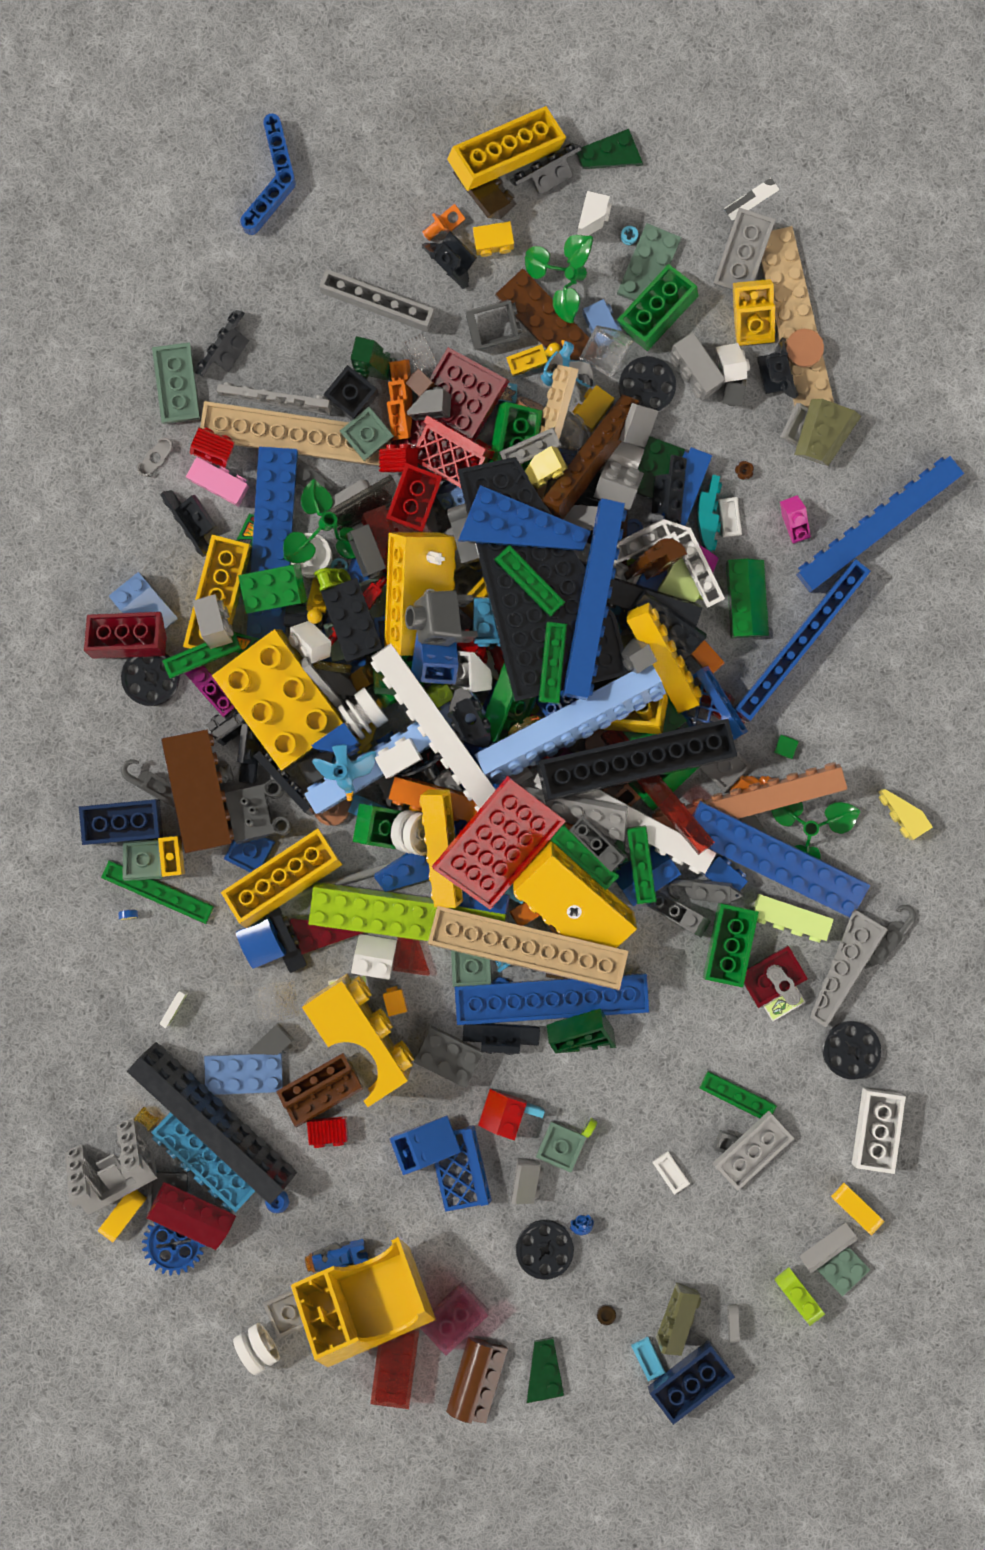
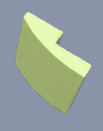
(679, 582)

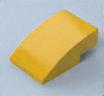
(754, 312)

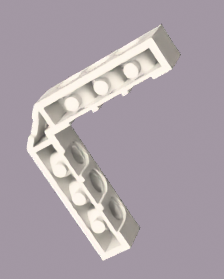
(694, 559)

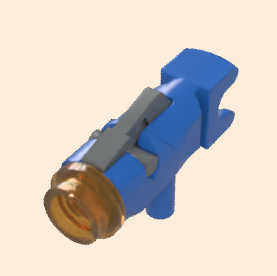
(336, 1256)

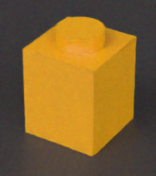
(394, 1001)

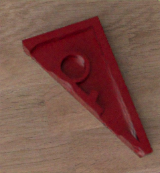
(315, 937)

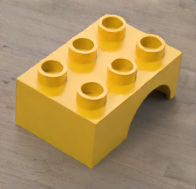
(278, 698)
(344, 1016)
(362, 1304)

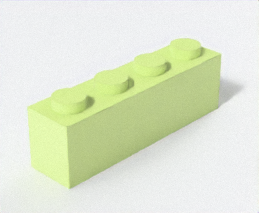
(792, 917)

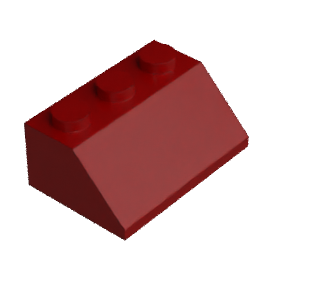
(414, 498)

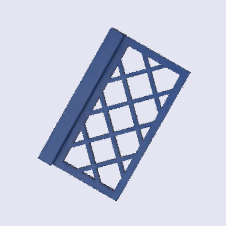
(720, 701)
(476, 1170)

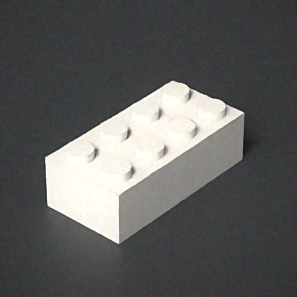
(878, 1130)

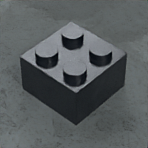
(351, 393)

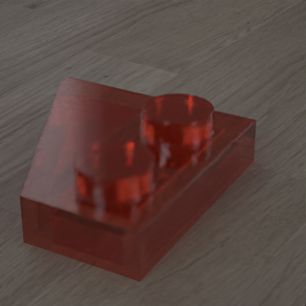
(410, 957)

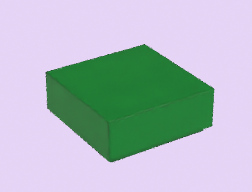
(786, 747)

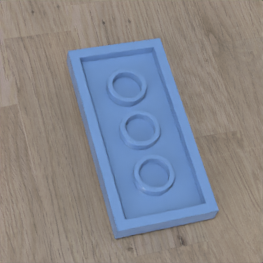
(243, 1073)

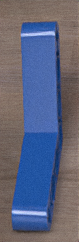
(276, 184)

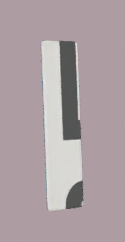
(752, 198)

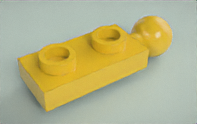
(531, 358)
(315, 603)

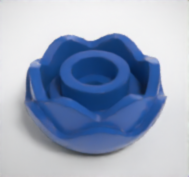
(281, 1206)
(582, 1225)

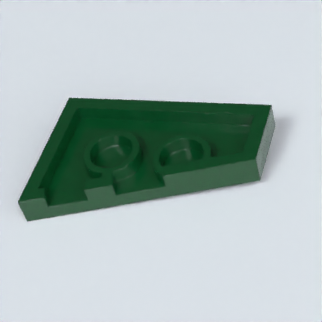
(610, 151)
(544, 1374)

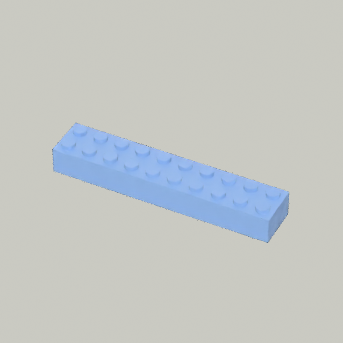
(570, 724)
(328, 794)

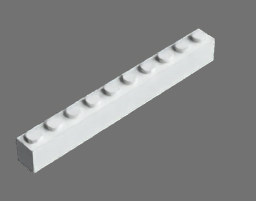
(433, 725)
(659, 835)

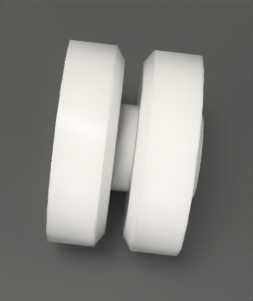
(322, 558)
(409, 833)
(256, 1349)

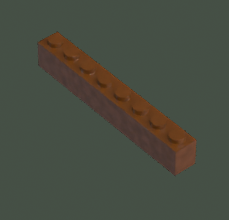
(588, 460)

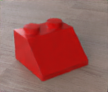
(502, 1114)

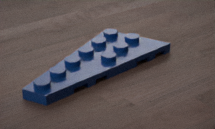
(408, 868)

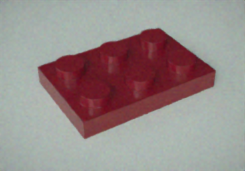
(761, 988)

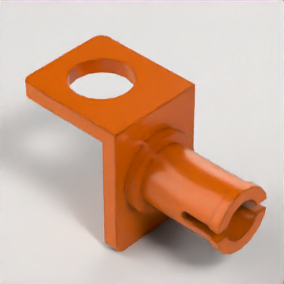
(442, 223)

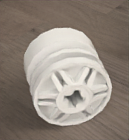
(362, 714)

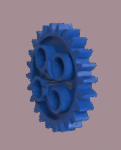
(177, 1260)

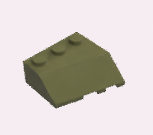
(825, 430)
(678, 1319)

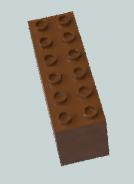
(197, 791)

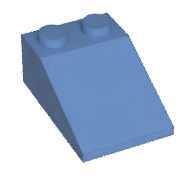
(139, 596)

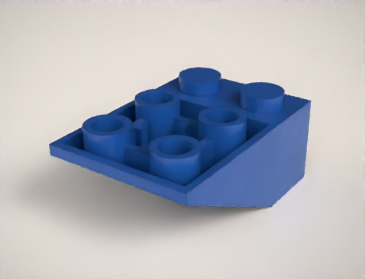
(435, 663)
(425, 1144)

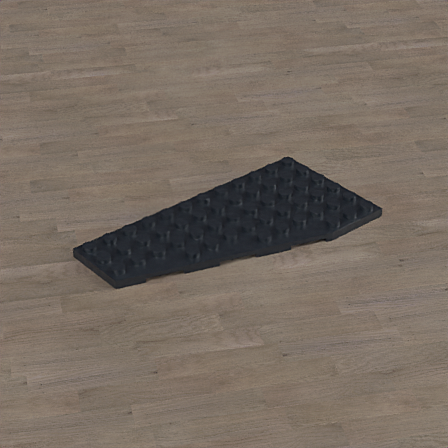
(516, 615)

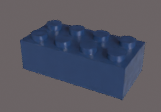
(120, 822)
(690, 1382)

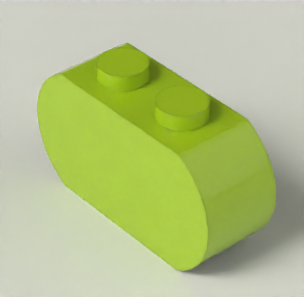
(799, 1296)

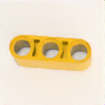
(857, 1209)
(122, 1215)

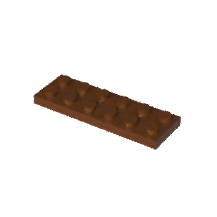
(538, 315)

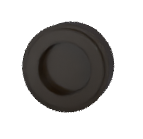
(606, 1314)

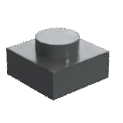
(724, 1141)

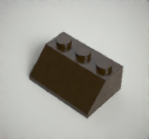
(492, 198)

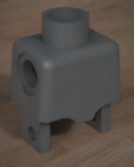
(438, 618)

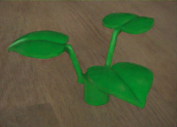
(577, 249)
(316, 500)
(840, 818)

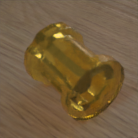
(146, 1118)

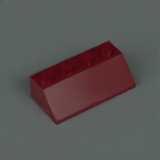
(125, 635)
(191, 1216)

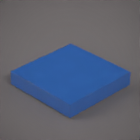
(249, 854)

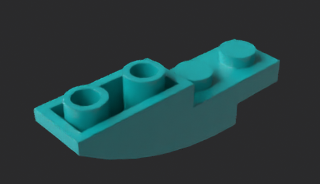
(708, 522)

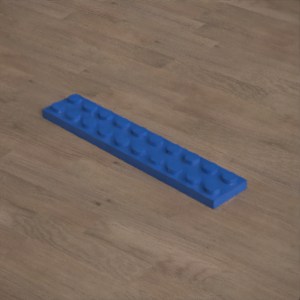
(272, 525)
(781, 861)
(548, 999)

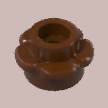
(744, 465)

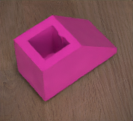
(795, 519)

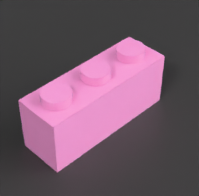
(218, 481)

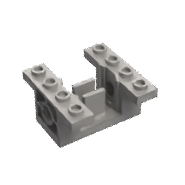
(117, 1175)

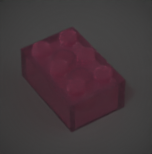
(455, 1318)

